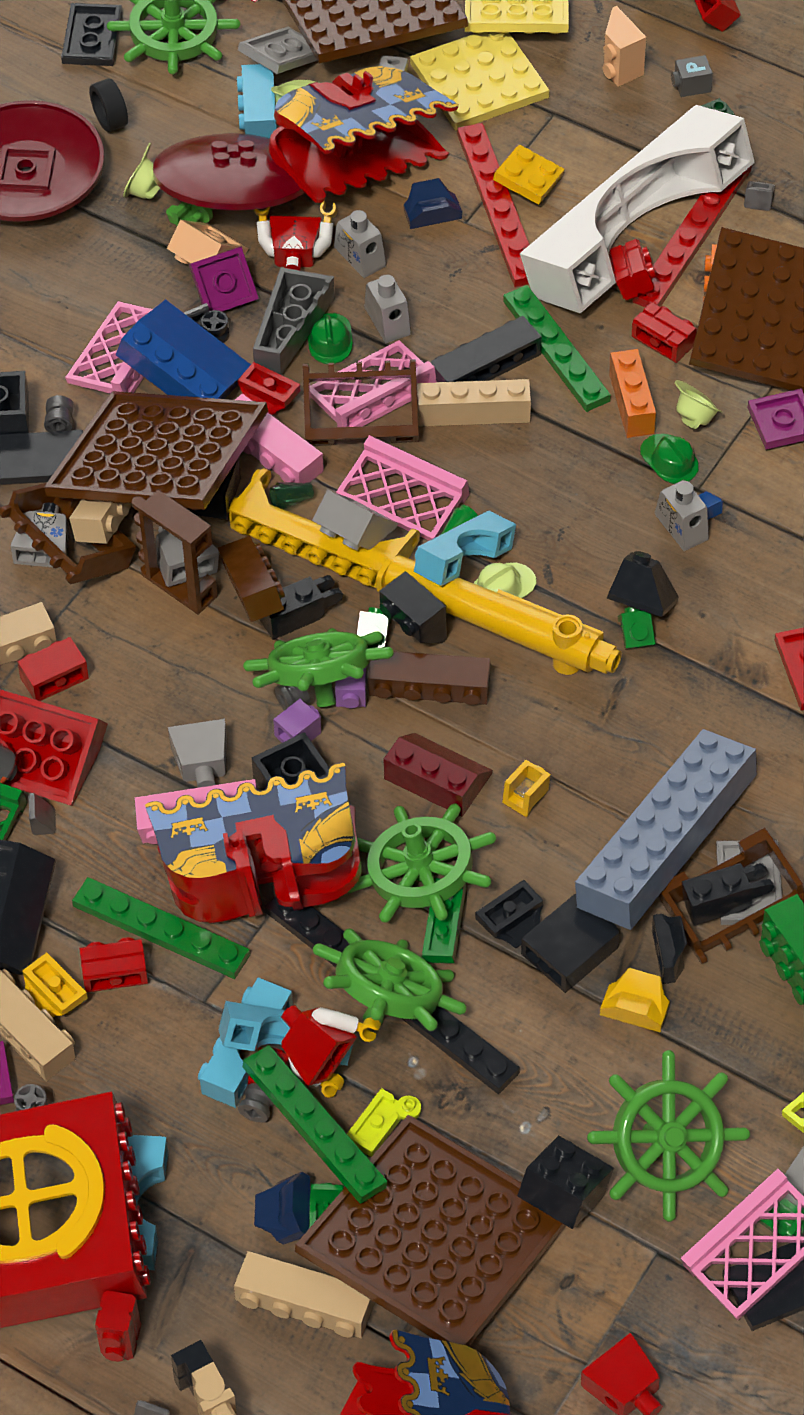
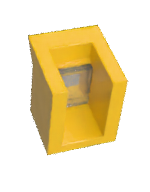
(525, 787)

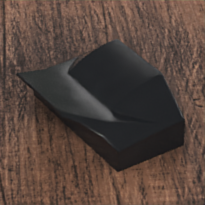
(512, 914)
(669, 945)

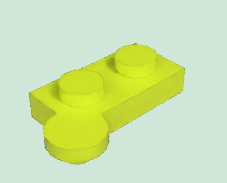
(381, 1119)

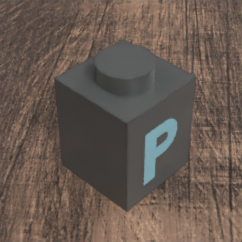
(692, 76)

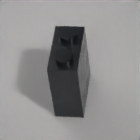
(569, 944)

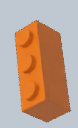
(632, 393)

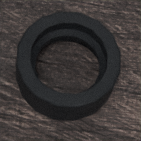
(108, 105)

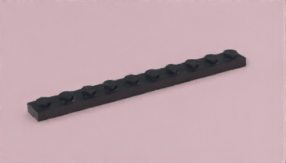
(449, 1036)

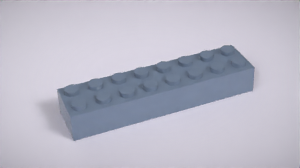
(665, 829)

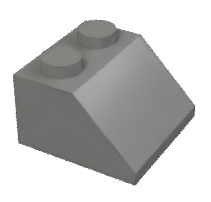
(352, 521)

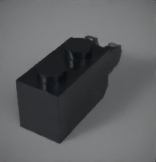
(302, 605)
(724, 891)

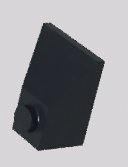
(643, 585)

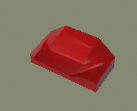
(268, 386)

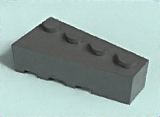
(293, 309)

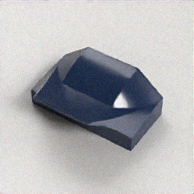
(431, 204)
(285, 1208)

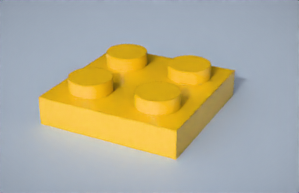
(528, 174)

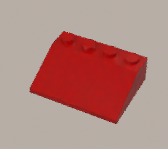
(50, 746)

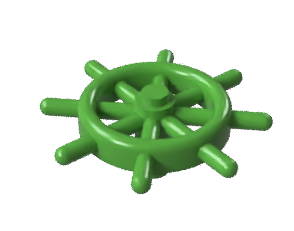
(173, 25)
(318, 661)
(421, 862)
(389, 979)
(668, 1135)

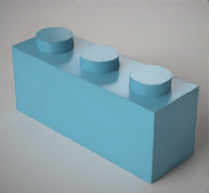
(257, 100)

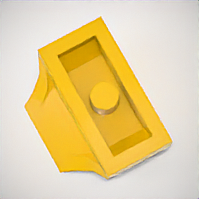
(52, 986)
(636, 1000)

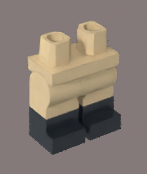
(196, 1370)

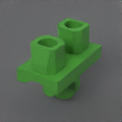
(188, 212)

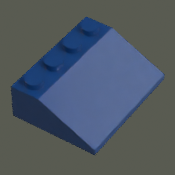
(180, 355)

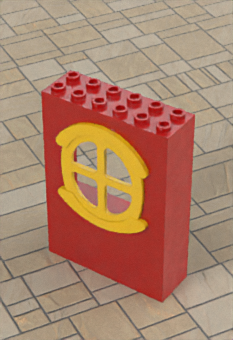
(101, 1239)

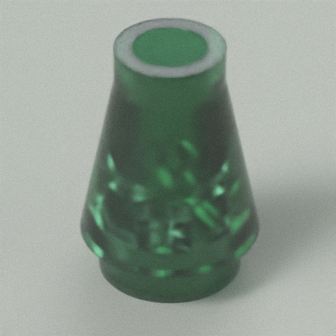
(289, 494)

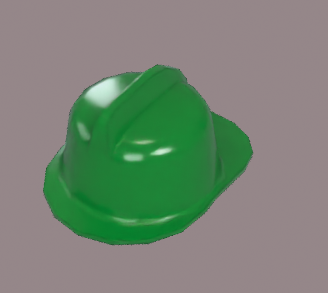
(330, 339)
(670, 457)

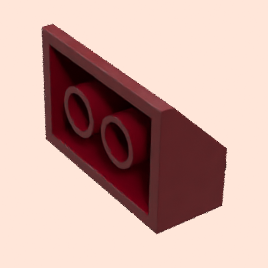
(434, 772)

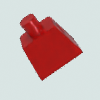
(623, 1379)

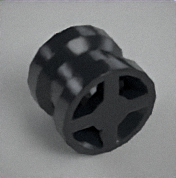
(217, 324)

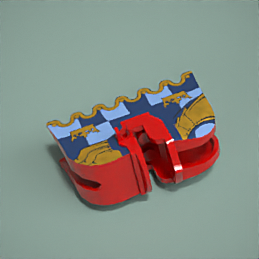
(370, 121)
(281, 835)
(433, 1381)

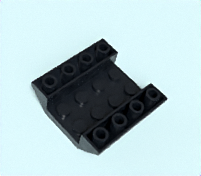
(23, 898)

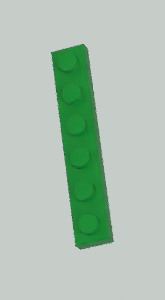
(558, 349)
(161, 928)
(314, 1124)

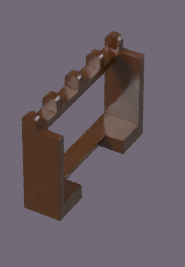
(396, 433)
(195, 538)
(111, 556)
(750, 849)

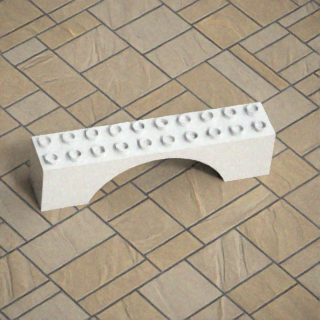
(691, 157)

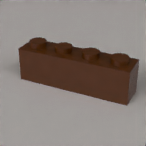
(252, 578)
(430, 678)

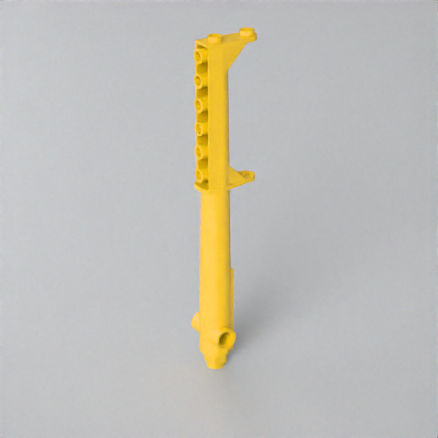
(530, 625)

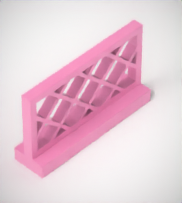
(125, 378)
(379, 398)
(419, 473)
(732, 1230)

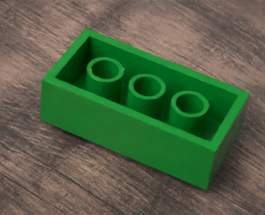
(784, 942)

